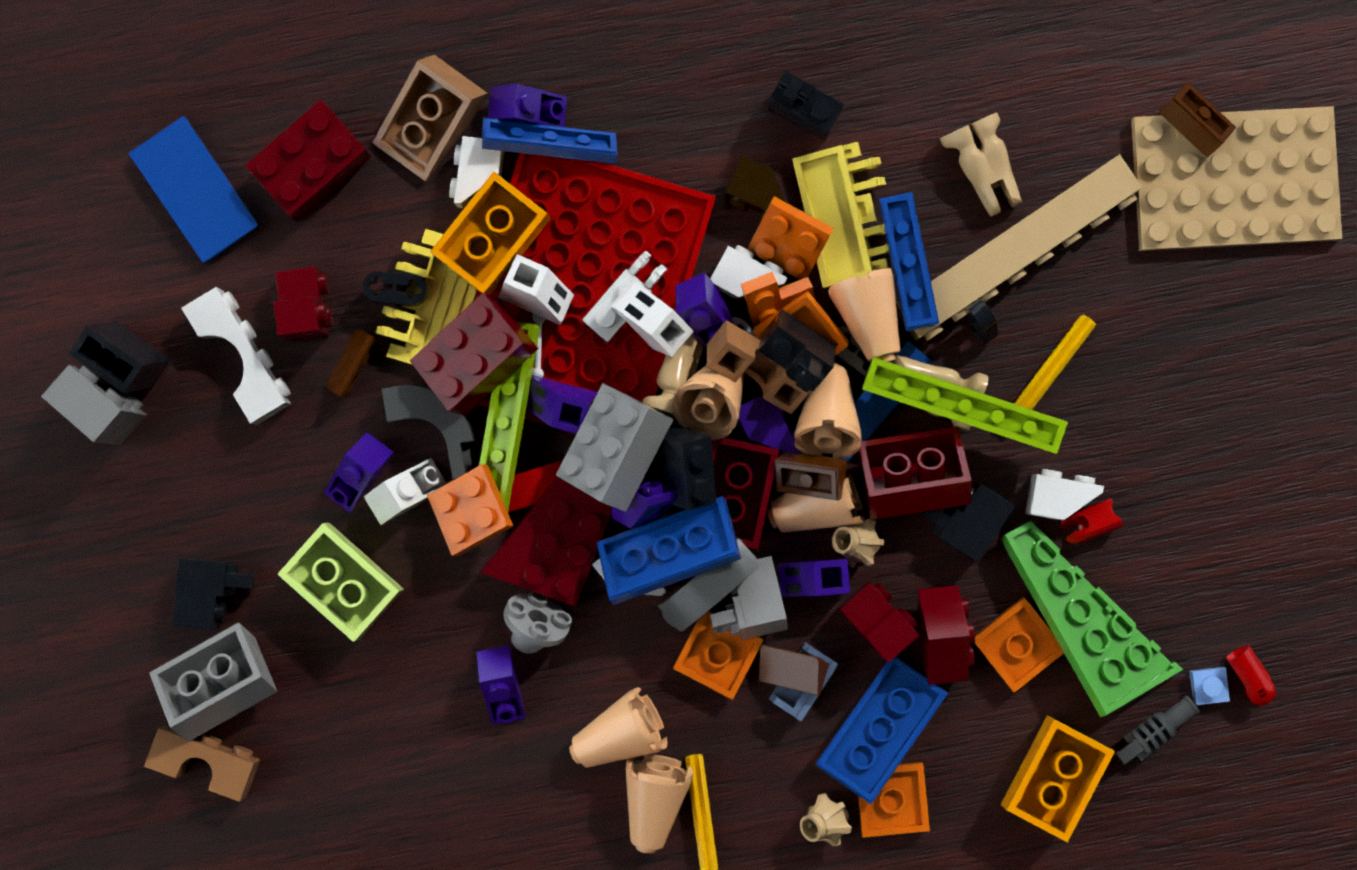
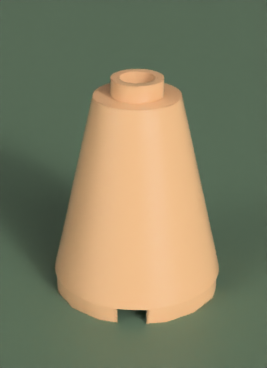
(870, 312)
(709, 403)
(829, 418)
(802, 512)
(620, 732)
(654, 798)

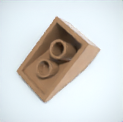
(428, 116)

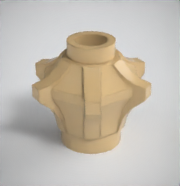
(857, 542)
(825, 821)

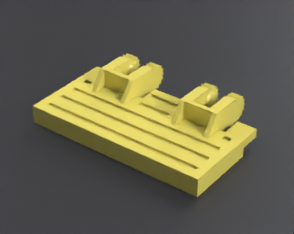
(831, 197)
(445, 301)

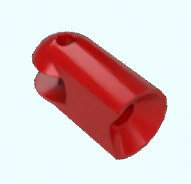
(1092, 522)
(1252, 675)

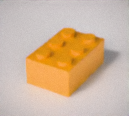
(490, 234)
(1057, 778)

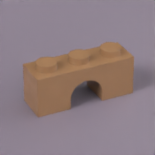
(736, 352)
(231, 768)

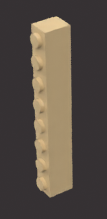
(1030, 241)

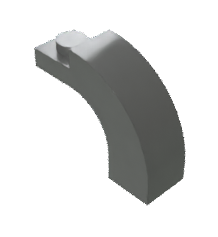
(417, 402)
(707, 590)

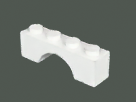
(259, 392)

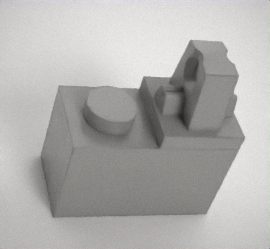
(755, 606)

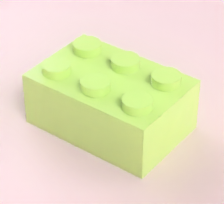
(340, 581)

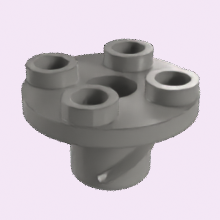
(535, 622)

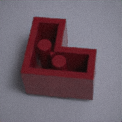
(301, 304)
(878, 622)
(945, 634)

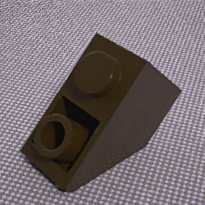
(753, 187)

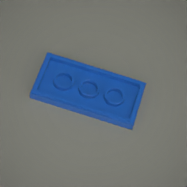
(194, 190)
(668, 551)
(881, 729)

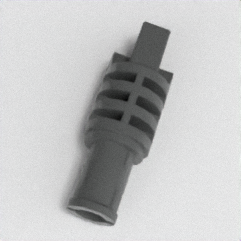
(1156, 731)

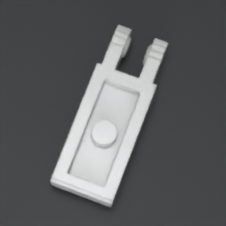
(602, 316)

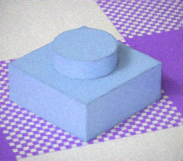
(1209, 685)

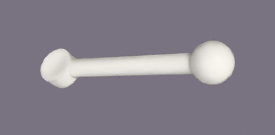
(537, 371)

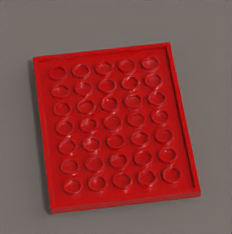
(595, 233)

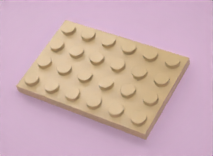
(1260, 187)

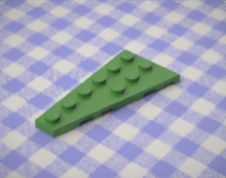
(1092, 630)

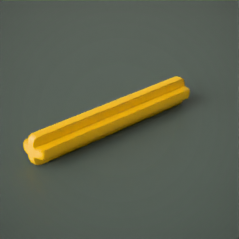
(1056, 362)
(701, 813)

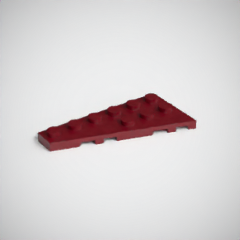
(553, 544)

